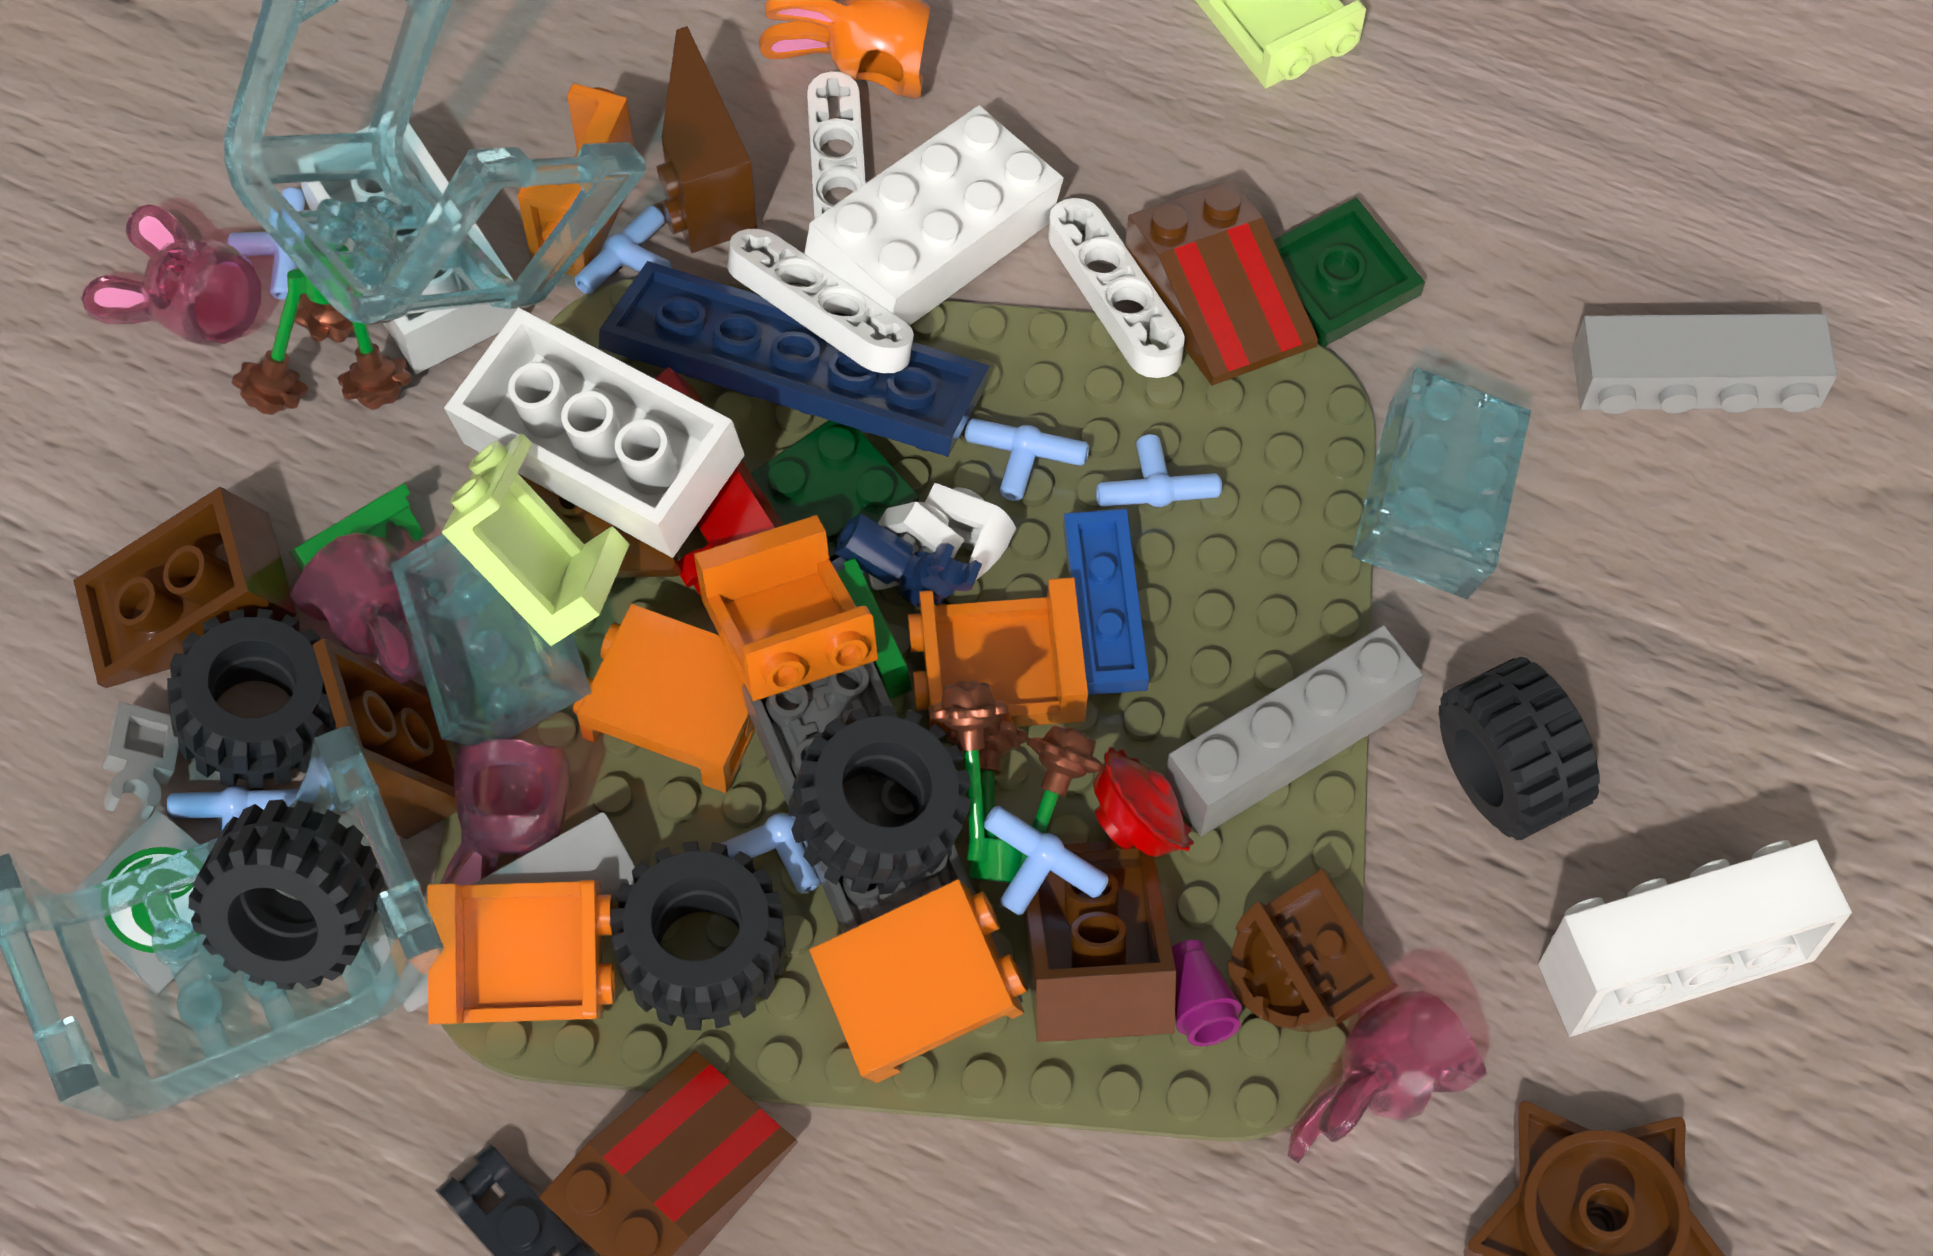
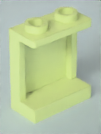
(1286, 36)
(528, 548)

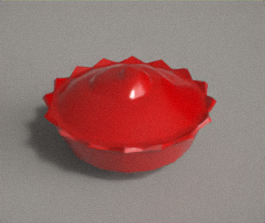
(1139, 807)

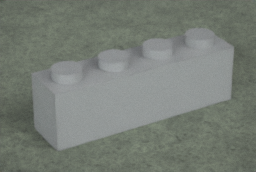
(1703, 362)
(1292, 730)

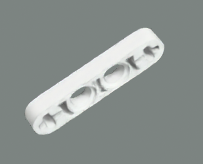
(834, 171)
(1123, 283)
(867, 336)

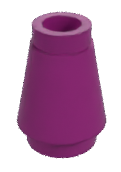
(1203, 1000)

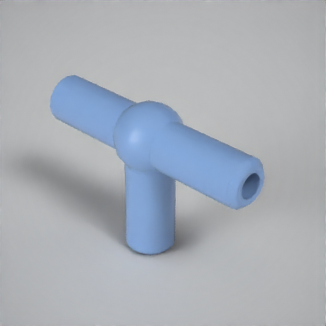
(264, 245)
(623, 250)
(1025, 444)
(1157, 486)
(223, 803)
(777, 835)
(1044, 854)

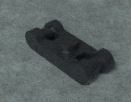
(518, 1223)

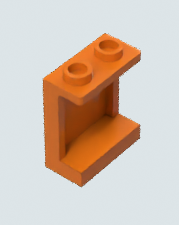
(596, 118)
(784, 609)
(1018, 646)
(670, 694)
(520, 952)
(918, 978)

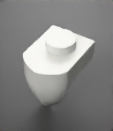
(980, 523)
(920, 526)

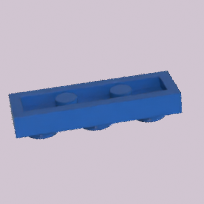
(1107, 600)

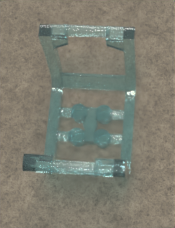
(403, 268)
(334, 778)

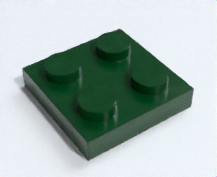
(1346, 271)
(833, 477)

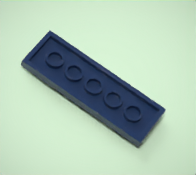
(764, 353)

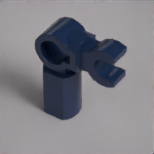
(892, 559)

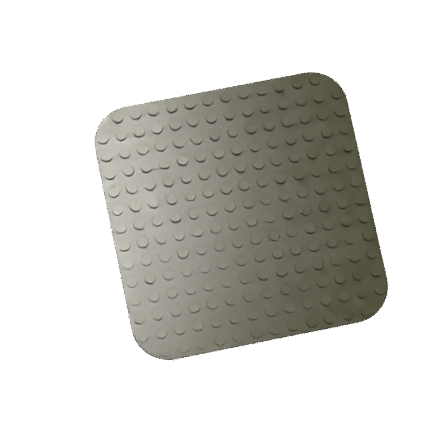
(1230, 610)

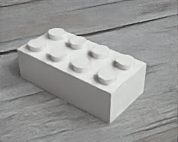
(937, 216)
(428, 335)
(598, 431)
(1692, 935)

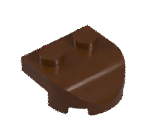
(1306, 959)

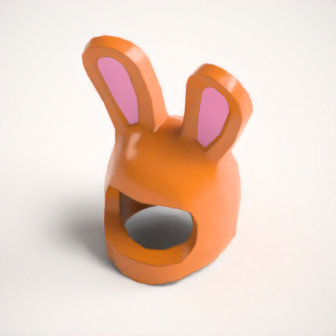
(865, 37)

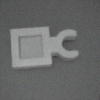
(141, 753)

